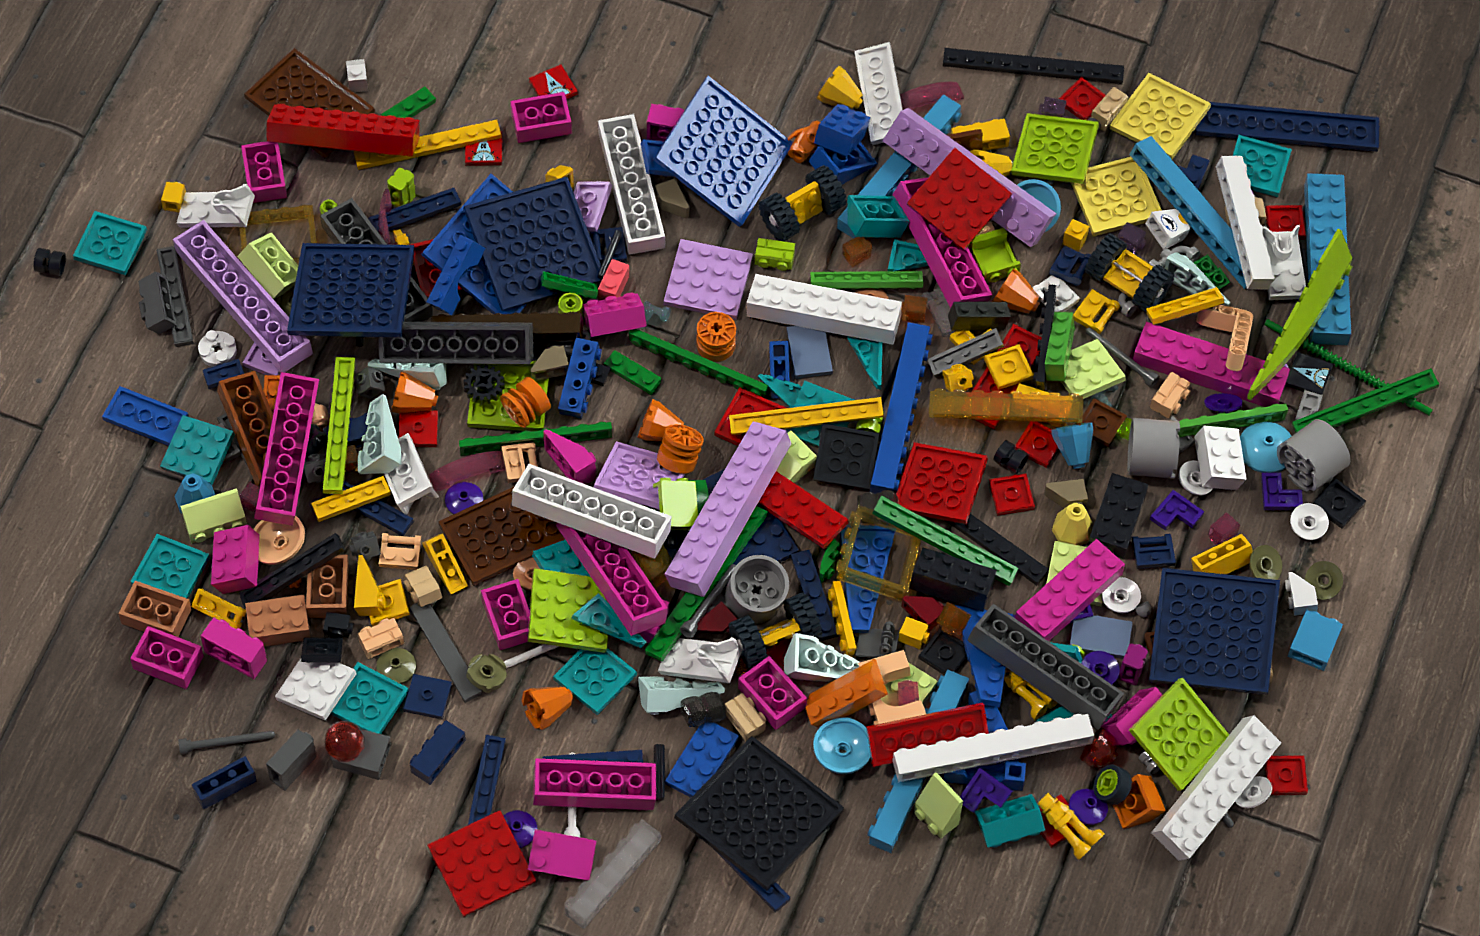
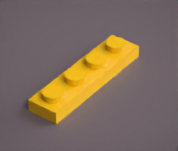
(1185, 306)
(351, 499)
(843, 624)

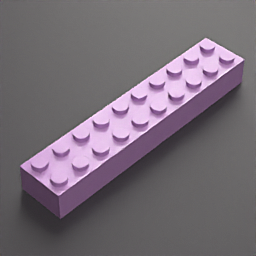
(929, 146)
(241, 296)
(728, 509)

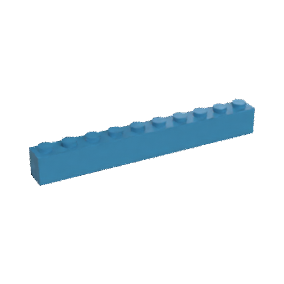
(898, 167)
(1189, 203)
(903, 794)

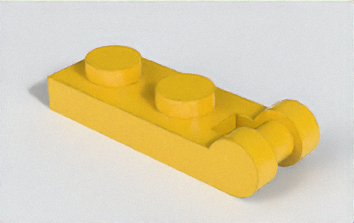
(218, 608)

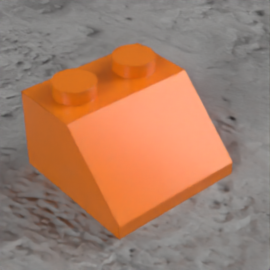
(1141, 804)

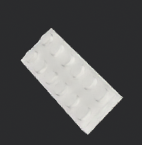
(879, 89)

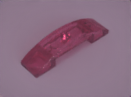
(930, 94)
(385, 206)
(467, 467)

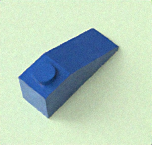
(779, 361)

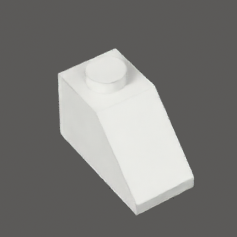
(357, 75)

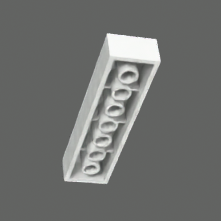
(631, 184)
(824, 309)
(591, 511)
(1216, 788)

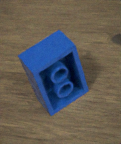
(842, 129)

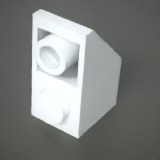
(1302, 594)

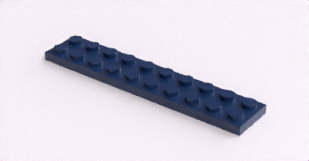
(1291, 126)

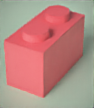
(613, 280)

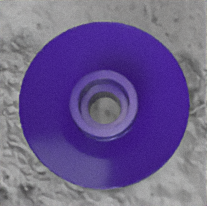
(1223, 402)
(455, 503)
(1105, 663)
(1085, 812)
(524, 834)

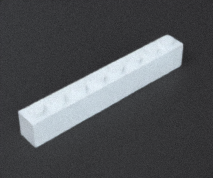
(1245, 222)

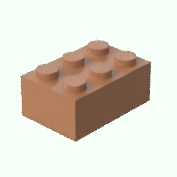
(328, 588)
(154, 608)
(278, 620)

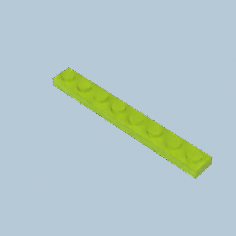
(339, 425)

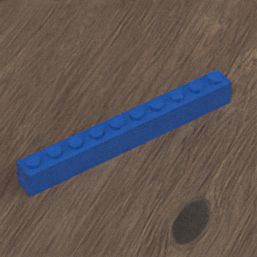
(900, 408)

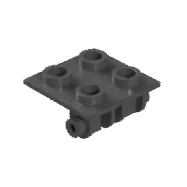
(878, 641)

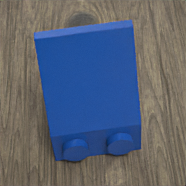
(844, 166)

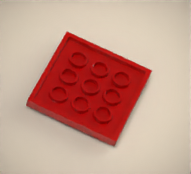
(959, 199)
(941, 482)
(481, 863)

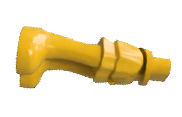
(1019, 686)
(1059, 815)

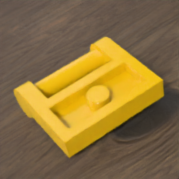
(1090, 309)

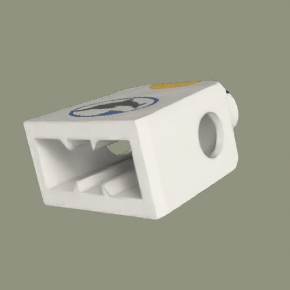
(1168, 227)

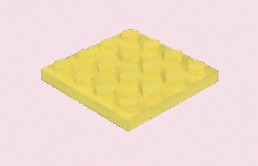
(1160, 112)
(1115, 195)

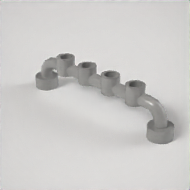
(1192, 253)

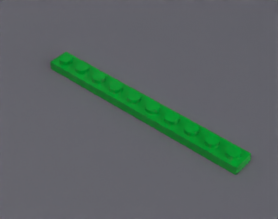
(690, 603)

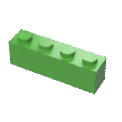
(1059, 346)

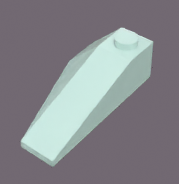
(1188, 275)
(429, 373)
(381, 445)
(815, 661)
(666, 695)

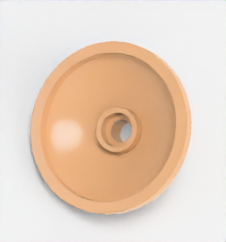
(274, 535)

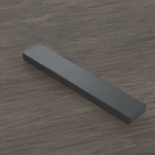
(169, 268)
(445, 650)

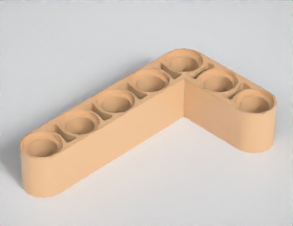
(1231, 320)

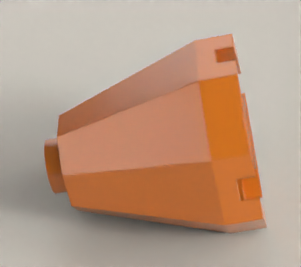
(1017, 293)
(412, 395)
(656, 421)
(546, 704)

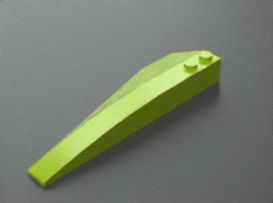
(1306, 313)

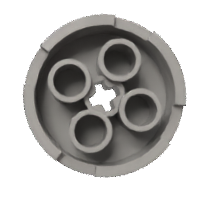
(1153, 448)
(1314, 455)
(761, 575)

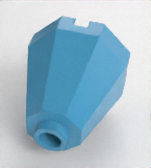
(1074, 443)
(193, 489)

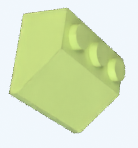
(270, 265)
(213, 515)

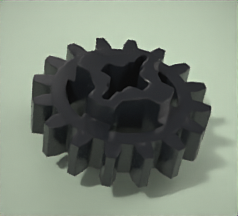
(484, 383)

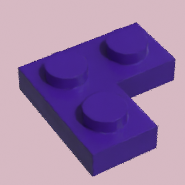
(1274, 497)
(1173, 507)
(983, 786)

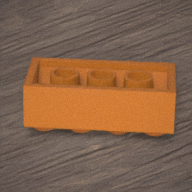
(846, 694)

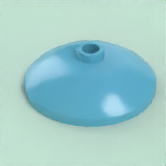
(1045, 194)
(1259, 453)
(838, 735)

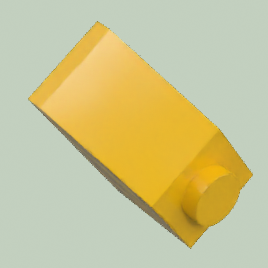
(560, 172)

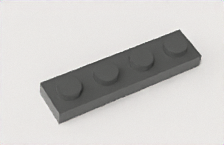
(966, 352)

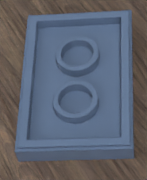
(809, 352)
(1102, 634)

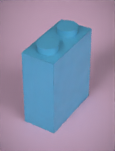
(1315, 640)

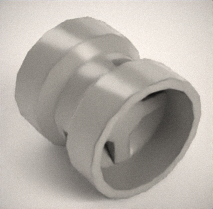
(1151, 767)

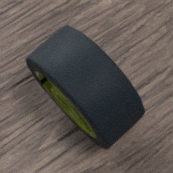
(1112, 784)

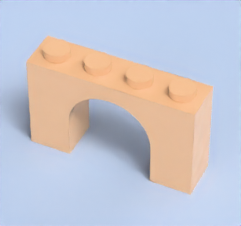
(893, 667)

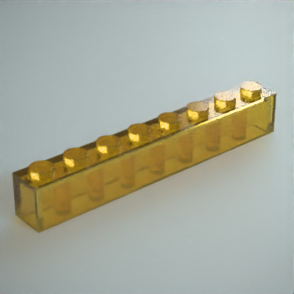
(1006, 406)

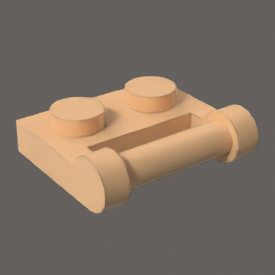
(514, 459)
(400, 557)

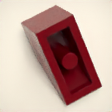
(923, 609)
(716, 620)

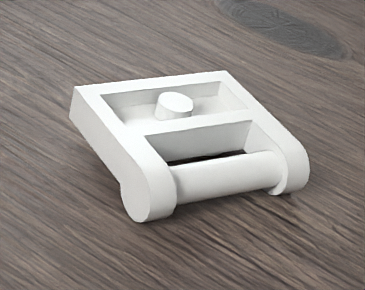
(1064, 295)

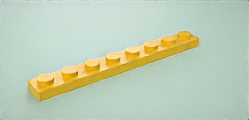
(435, 143)
(809, 415)

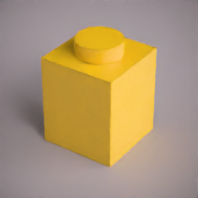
(173, 196)
(1075, 235)
(913, 633)

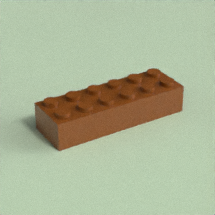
(249, 418)

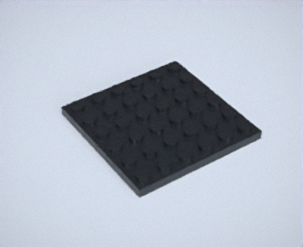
(759, 813)

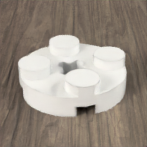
(214, 339)

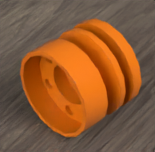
(716, 336)
(525, 402)
(680, 448)

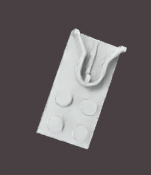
(217, 209)
(1286, 264)
(409, 479)
(702, 660)

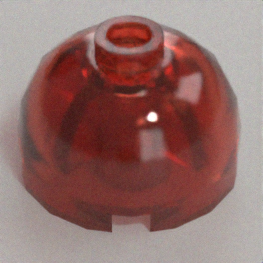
(344, 741)
(1101, 750)

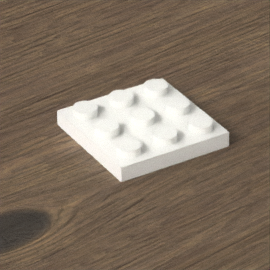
(316, 687)

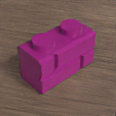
(1133, 664)

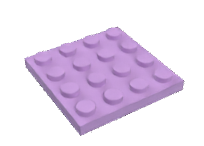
(708, 278)
(631, 475)

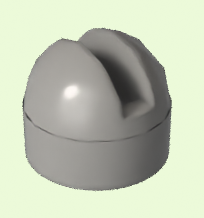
(1143, 609)

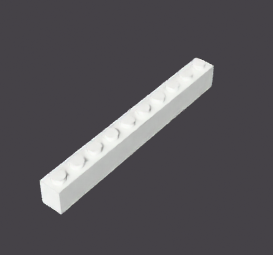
(993, 747)

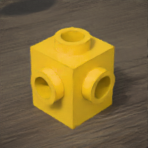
(958, 377)

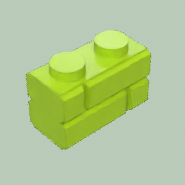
(401, 187)
(774, 254)

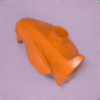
(803, 143)

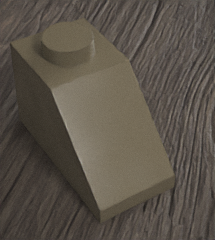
(671, 198)
(550, 364)
(1067, 492)

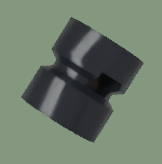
(48, 261)
(1011, 457)

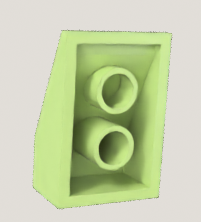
(797, 461)
(939, 806)

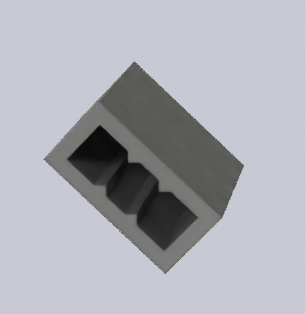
(291, 759)
(370, 759)

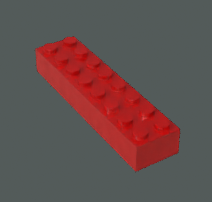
(343, 130)

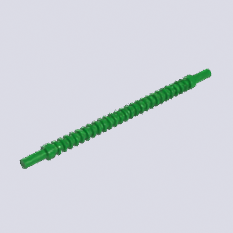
(1411, 402)

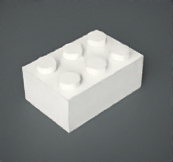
(1220, 457)

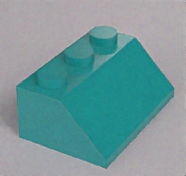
(876, 216)
(1011, 822)

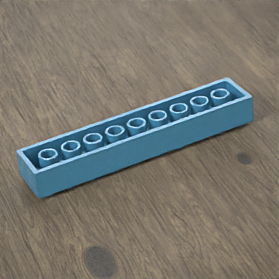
(1323, 216)

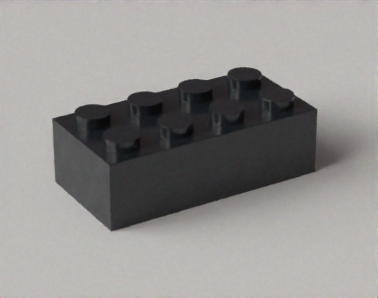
(1119, 514)
(952, 579)

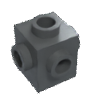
(370, 383)
(314, 468)
(365, 545)

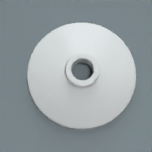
(1190, 478)
(1315, 516)
(1122, 588)
(1255, 793)

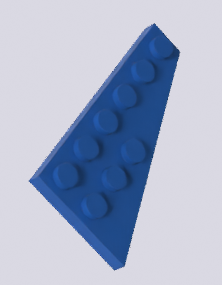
(871, 557)
(986, 670)

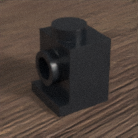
(337, 625)

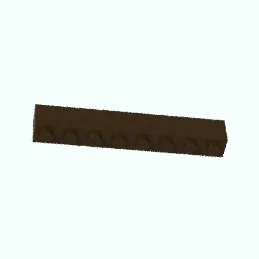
(546, 326)

